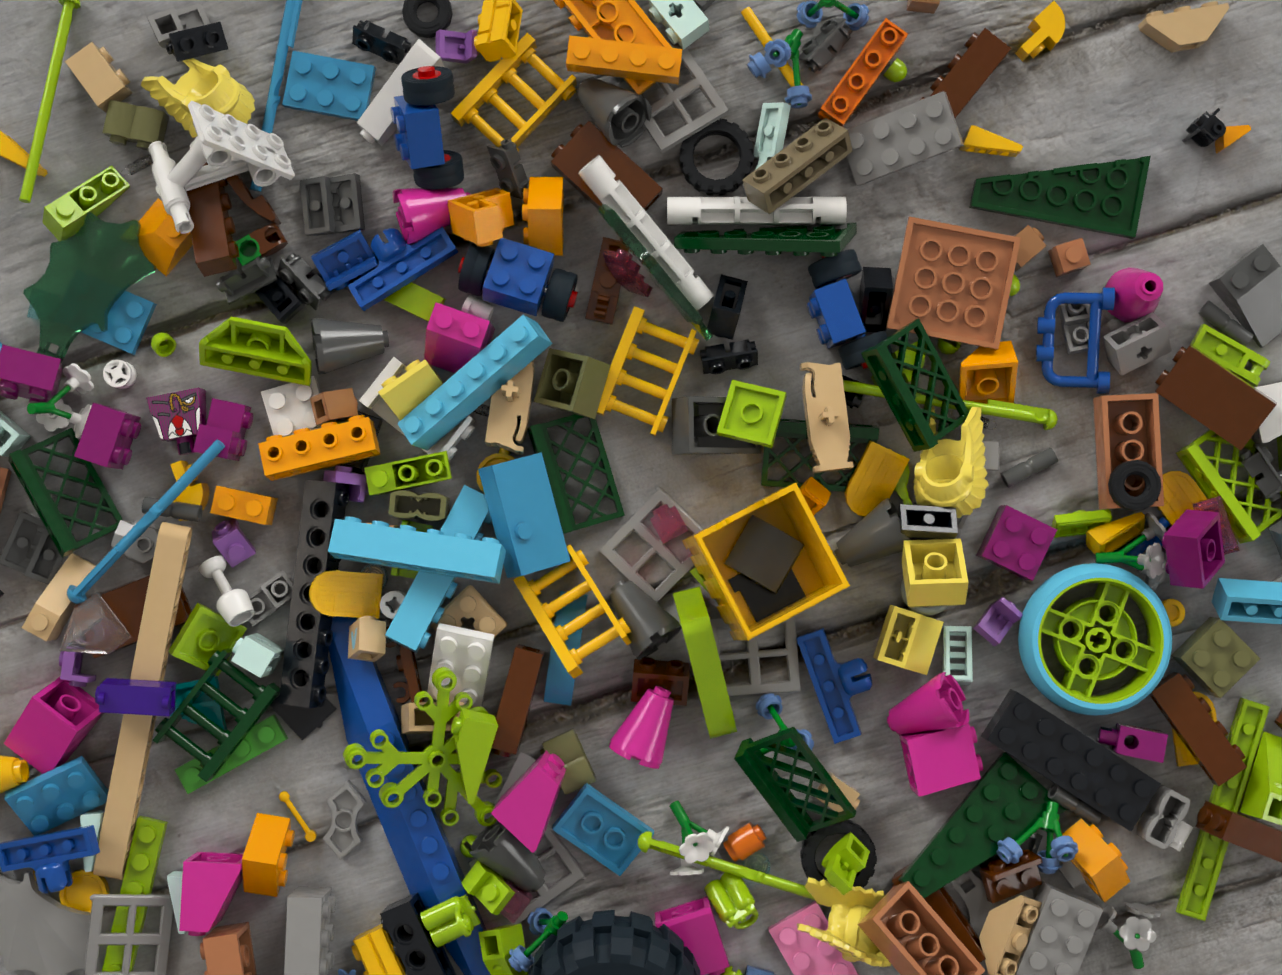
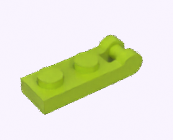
(1230, 354)

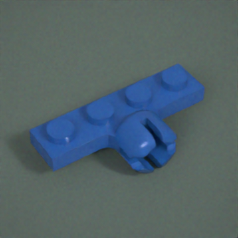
(400, 264)
(834, 683)
(50, 855)

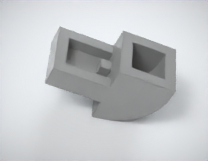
(173, 21)

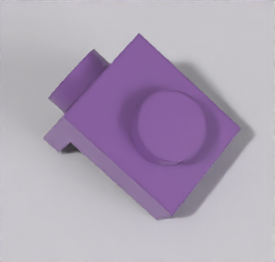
(456, 46)
(356, 482)
(232, 542)
(997, 620)
(71, 669)

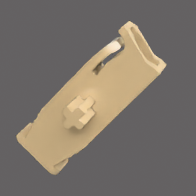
(509, 406)
(826, 416)

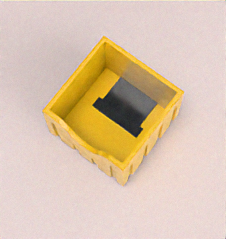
(746, 604)

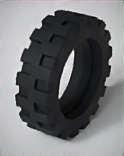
(719, 186)
(814, 838)

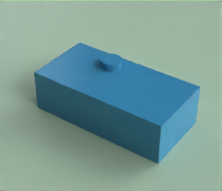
(524, 515)

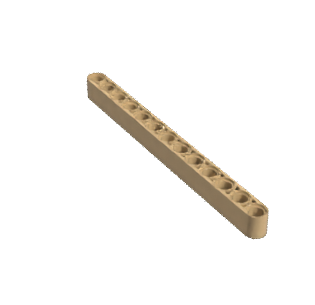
(138, 730)

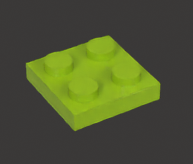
(751, 413)
(204, 635)

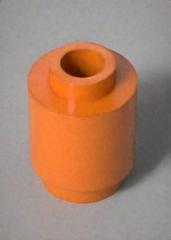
(745, 842)

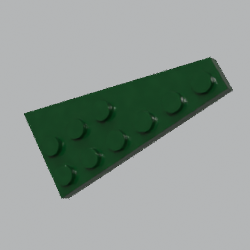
(1083, 197)
(769, 239)
(997, 807)

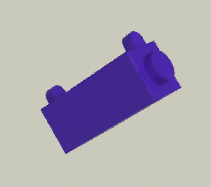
(136, 697)

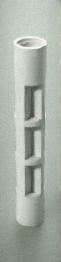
(614, 194)
(741, 211)

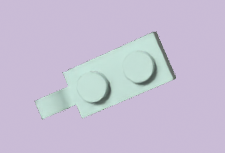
(771, 131)

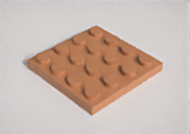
(954, 282)

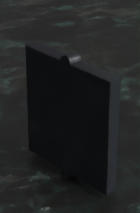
(302, 719)

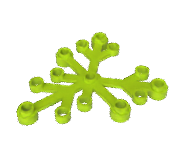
(391, 757)

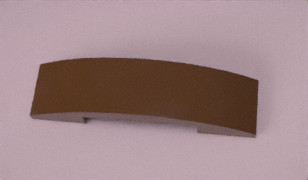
(259, 205)

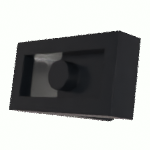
(280, 300)

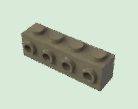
(797, 165)

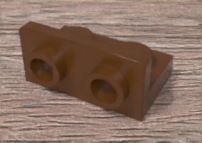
(666, 674)
(1007, 880)

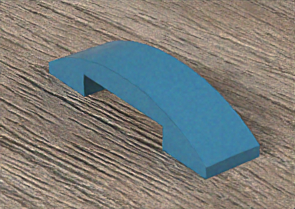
(559, 682)

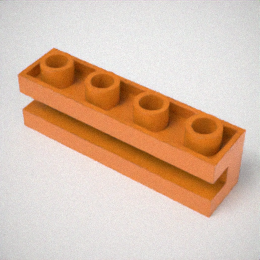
(863, 73)

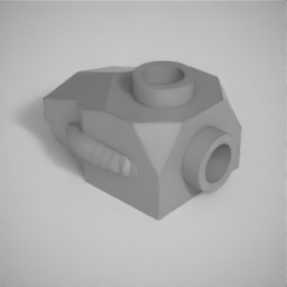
(143, 548)

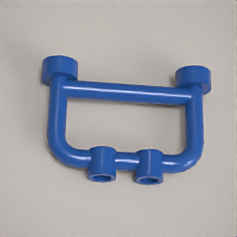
(1046, 326)

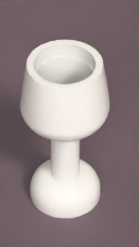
(233, 604)

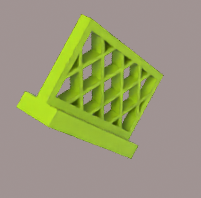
(1214, 485)

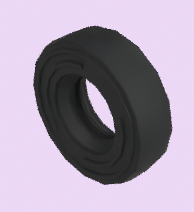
(427, 29)
(1150, 477)

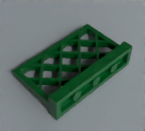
(902, 396)
(797, 429)
(541, 443)
(43, 502)
(777, 789)

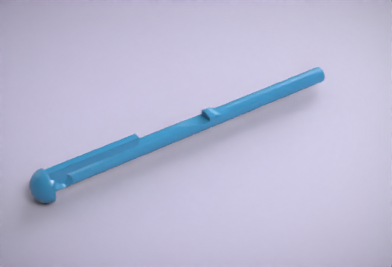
(286, 40)
(77, 593)

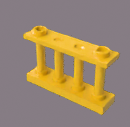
(506, 72)
(629, 350)
(559, 634)

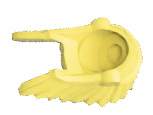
(205, 86)
(954, 470)
(843, 919)

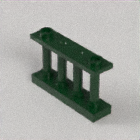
(227, 739)

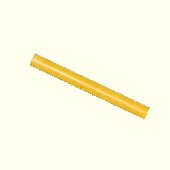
(764, 38)

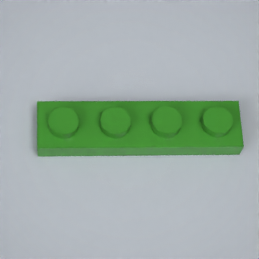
(259, 739)

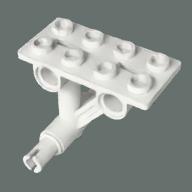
(228, 149)

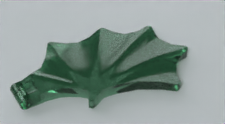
(654, 270)
(86, 280)

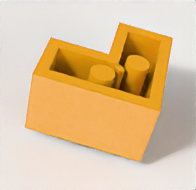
(544, 214)
(481, 216)
(265, 855)
(1097, 860)

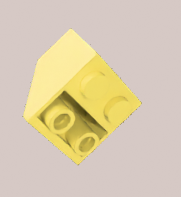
(411, 388)
(908, 640)

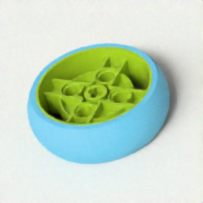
(1113, 591)

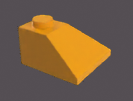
(160, 239)
(989, 374)

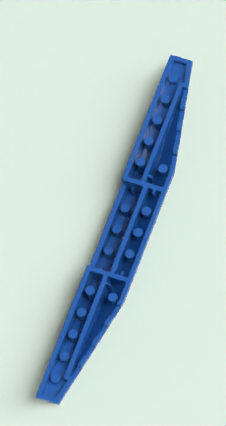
(412, 827)

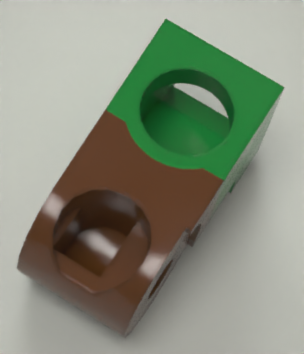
(260, 243)

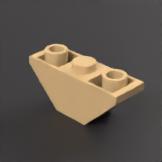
(1184, 27)
(1007, 934)

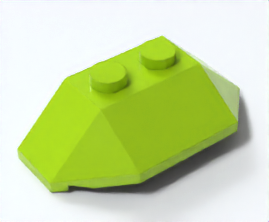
(256, 350)

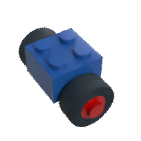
(420, 127)
(518, 279)
(837, 310)

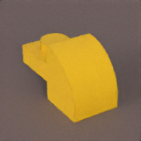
(1047, 30)
(194, 493)

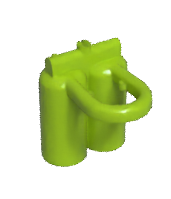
(732, 901)
(450, 920)

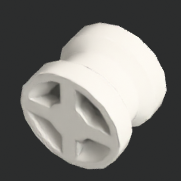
(113, 372)
(394, 599)

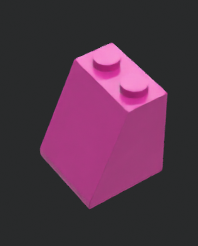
(455, 337)
(53, 725)
(941, 759)
(531, 799)
(208, 889)
(699, 931)

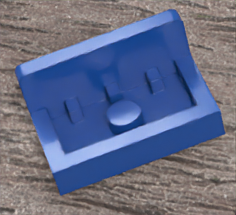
(345, 261)

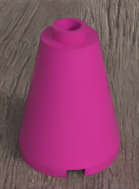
(423, 210)
(1135, 293)
(930, 708)
(645, 729)

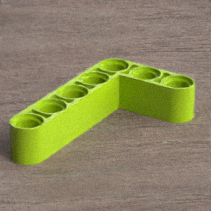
(705, 662)

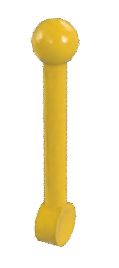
(310, 834)

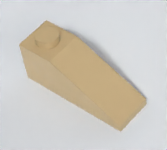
(53, 606)

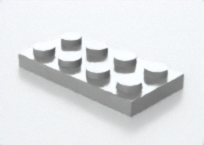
(903, 138)

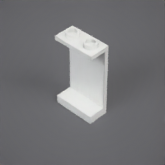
(376, 403)

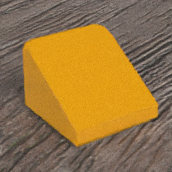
(1231, 135)
(815, 494)

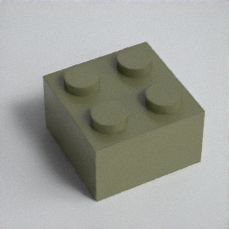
(572, 383)
(1215, 657)

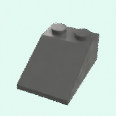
(1254, 293)
(696, 426)

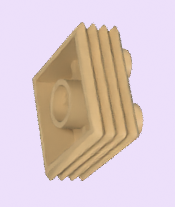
(471, 604)

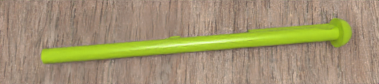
(47, 99)
(993, 407)
(646, 841)

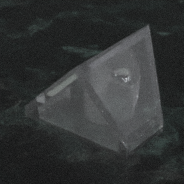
(94, 628)

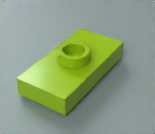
(1079, 522)

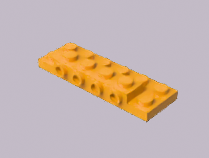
(617, 22)

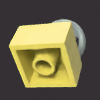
(933, 575)

